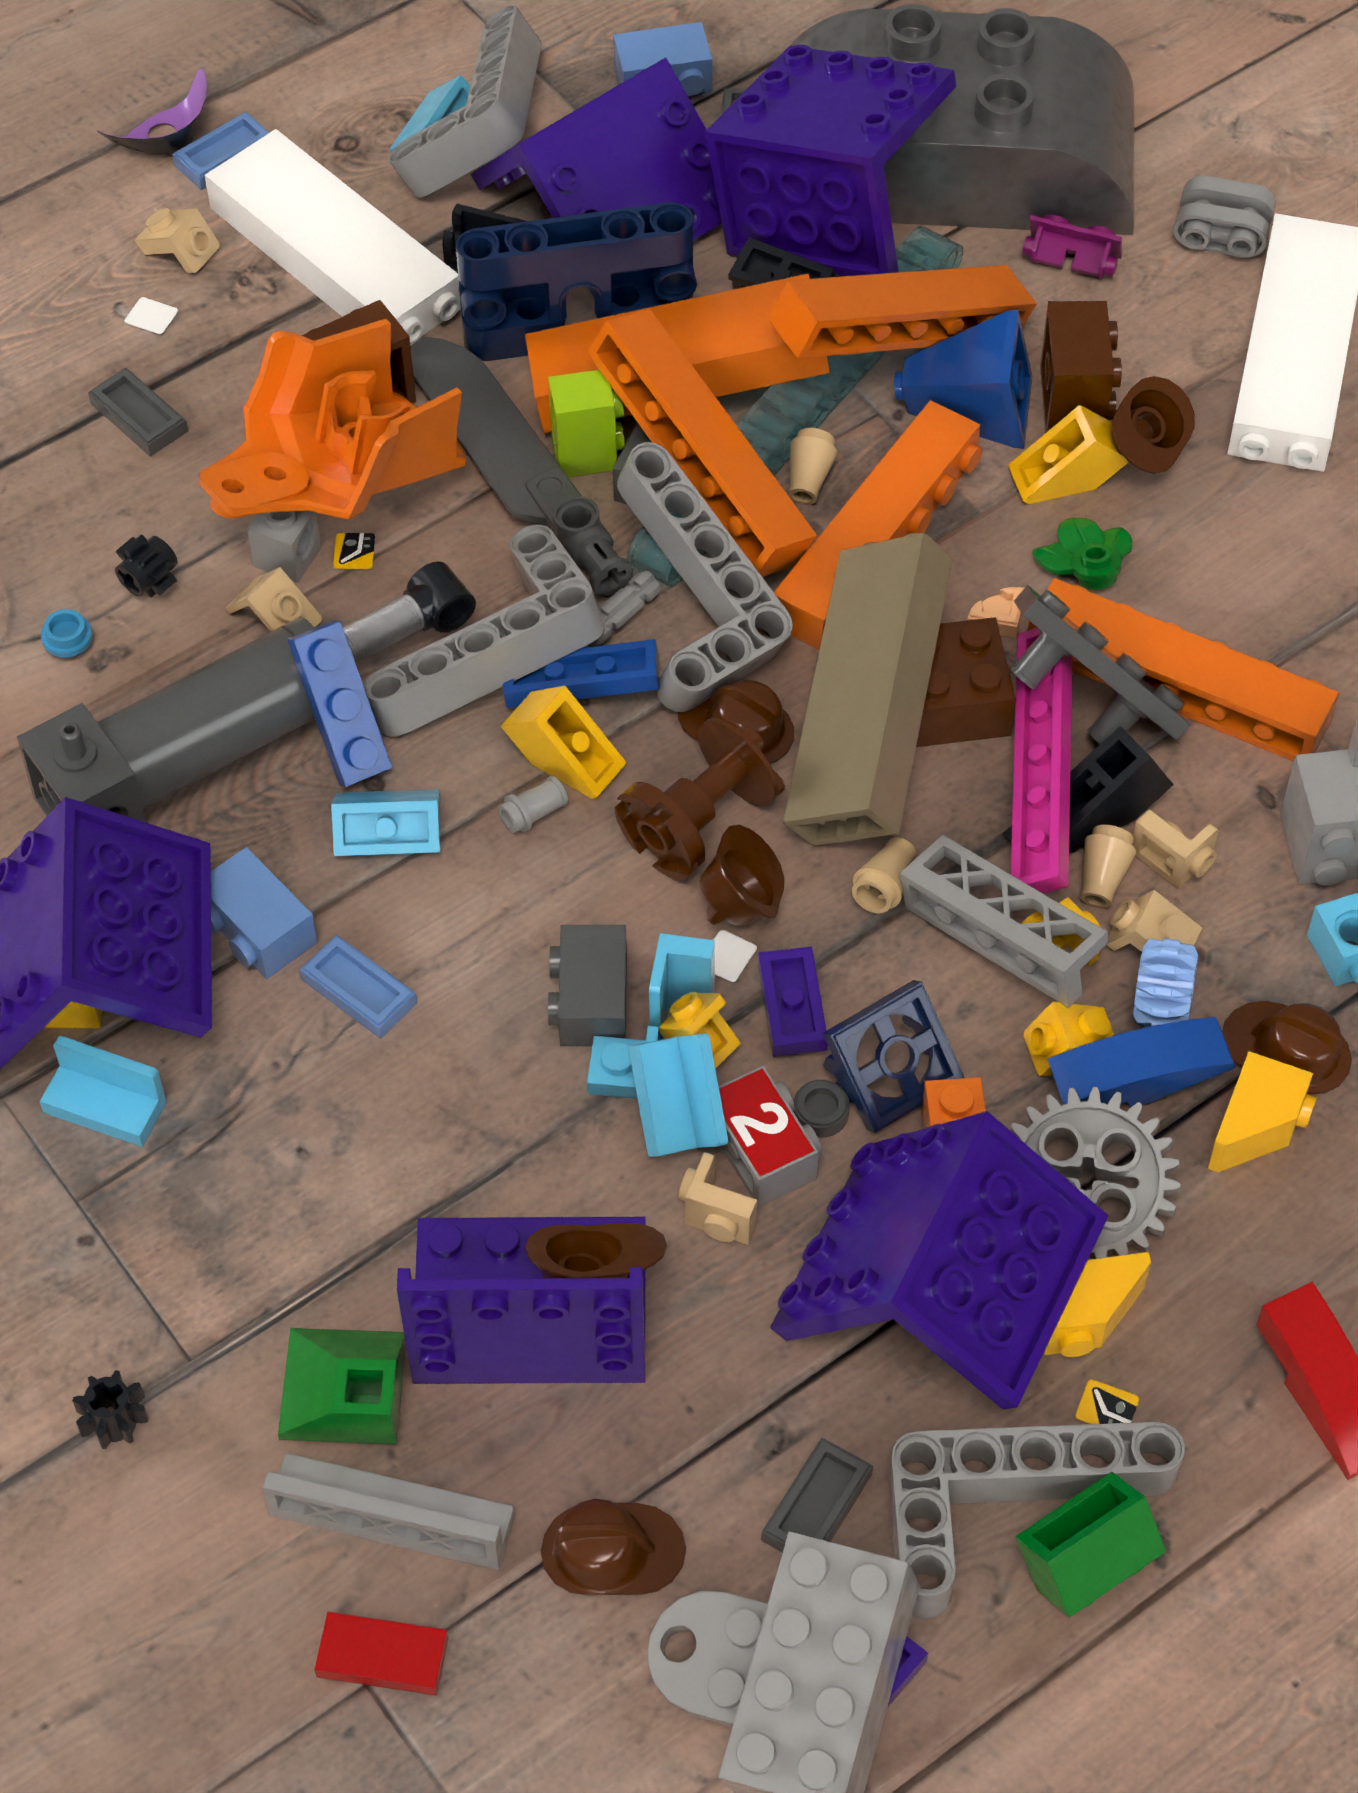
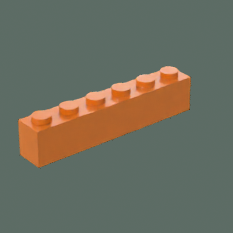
(893, 309)
(702, 438)
(888, 505)
(1216, 683)

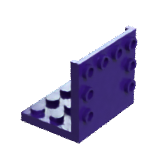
(808, 151)
(619, 152)
(104, 920)
(957, 1244)
(493, 1319)

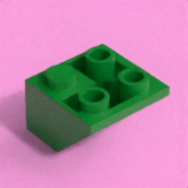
(342, 1386)

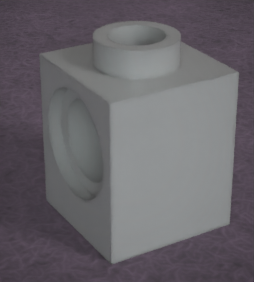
(284, 541)

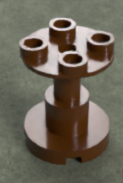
(672, 819)

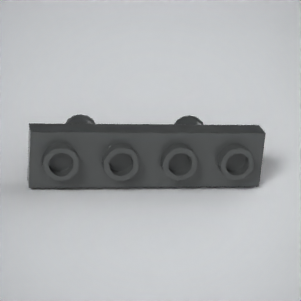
(1063, 637)

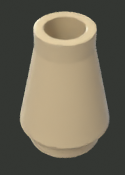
(810, 462)
(1106, 861)
(878, 882)

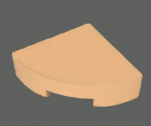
(1003, 608)

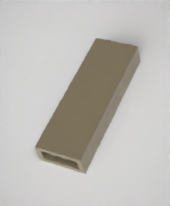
(868, 691)

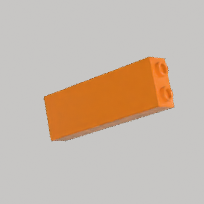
(719, 334)

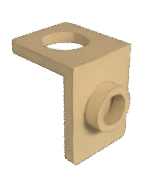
(275, 600)

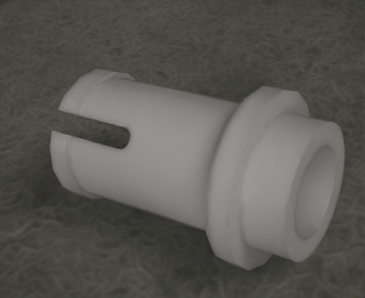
(523, 810)

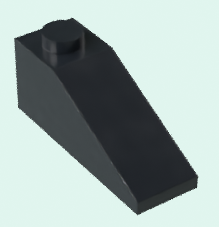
(1111, 787)

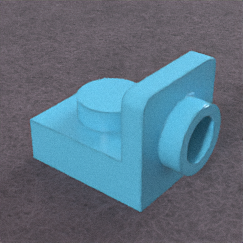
(611, 1065)

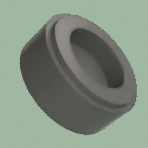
(822, 1106)

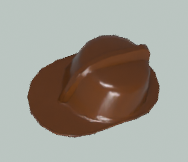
(1153, 424)
(749, 705)
(742, 879)
(1293, 1035)
(594, 1250)
(613, 1549)

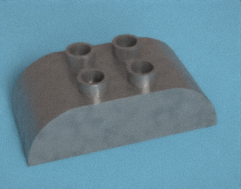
(1026, 132)

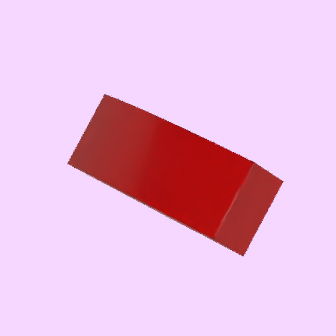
(1318, 1368)

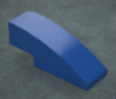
(1144, 1062)

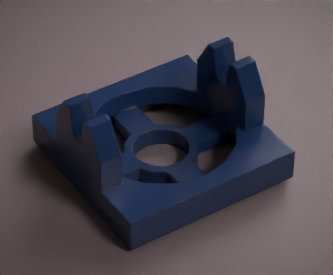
(930, 1039)

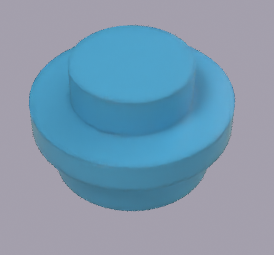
(66, 633)

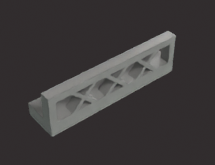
(994, 934)
(389, 1510)

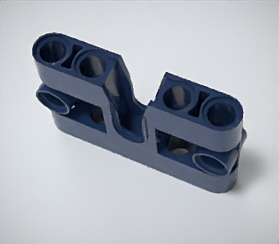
(519, 273)

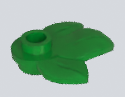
(1086, 552)

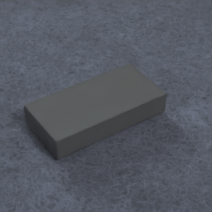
(138, 411)
(819, 1496)

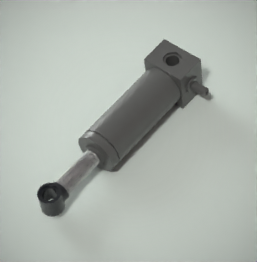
(215, 711)

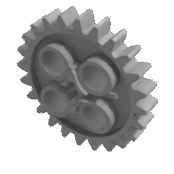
(1092, 1129)

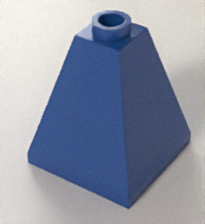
(977, 375)

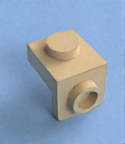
(179, 233)
(1150, 918)
(716, 1210)

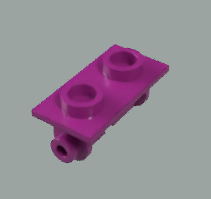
(1094, 248)

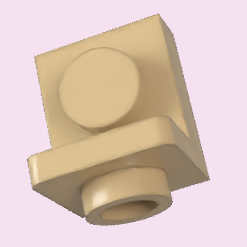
(1170, 852)

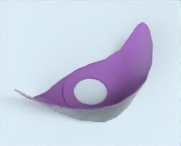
(182, 117)

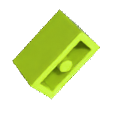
(585, 423)

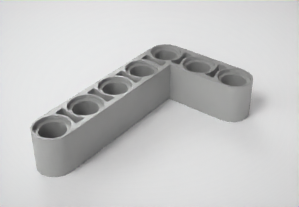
(493, 112)
(706, 578)
(502, 647)
(1010, 1480)

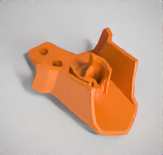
(331, 430)

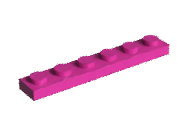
(1042, 776)

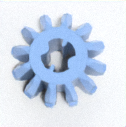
(1165, 982)

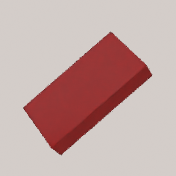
(381, 1653)

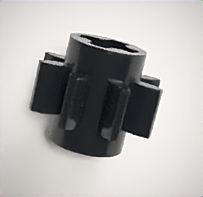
(146, 566)
(108, 1425)

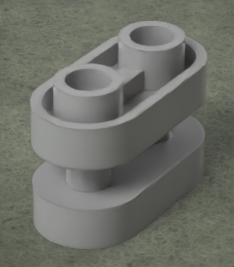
(1224, 216)

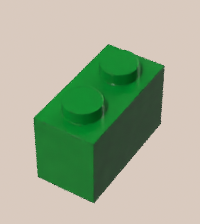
(1090, 1544)

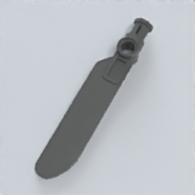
(517, 460)

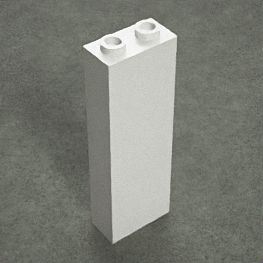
(330, 235)
(1298, 344)

